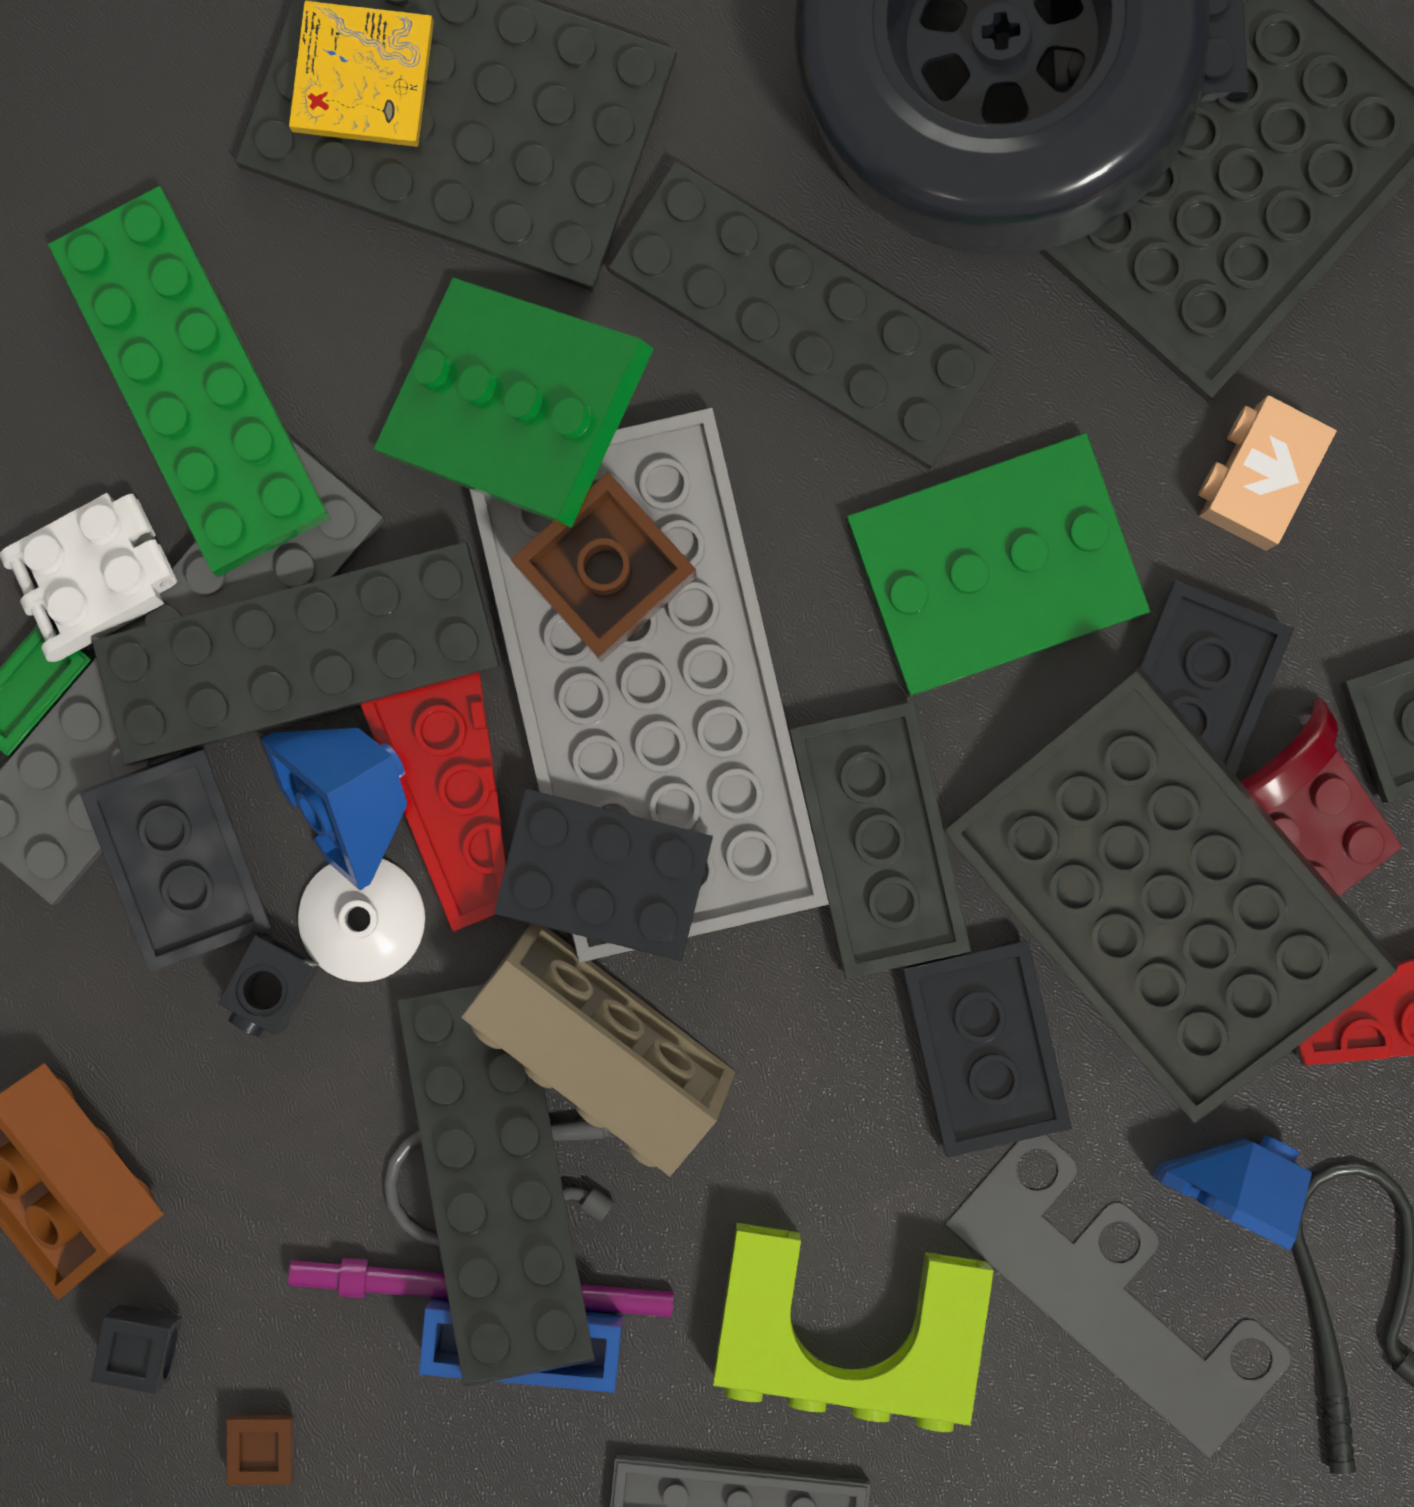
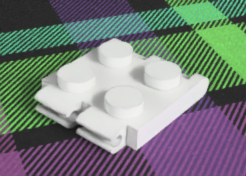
(91, 573)

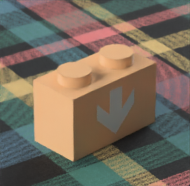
(1266, 471)

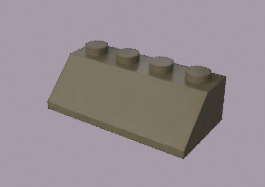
(601, 1049)

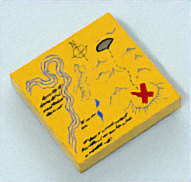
(361, 73)

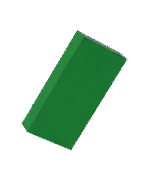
(32, 688)

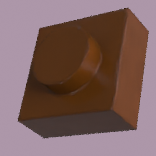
(260, 1449)

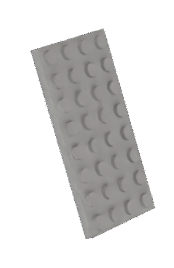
(684, 710)

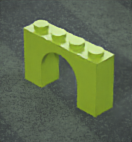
(925, 1378)

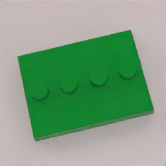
(514, 400)
(997, 564)

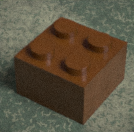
(606, 569)

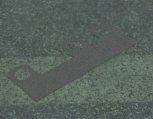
(1090, 1301)

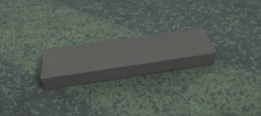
(679, 1483)

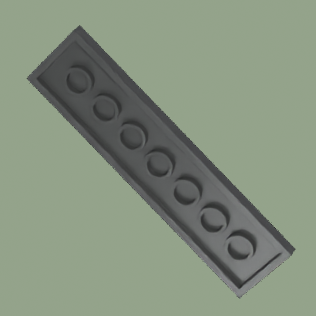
(75, 747)

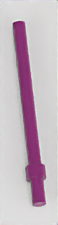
(356, 1278)

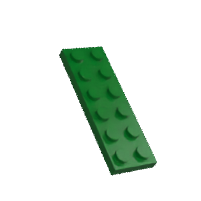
(189, 382)

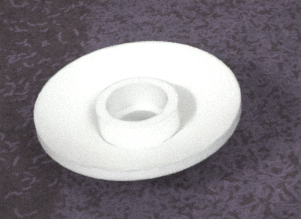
(387, 942)

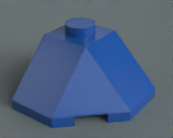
(345, 792)
(1245, 1184)

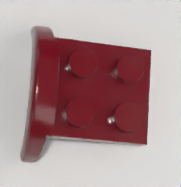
(1323, 805)

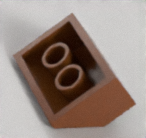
(63, 1186)

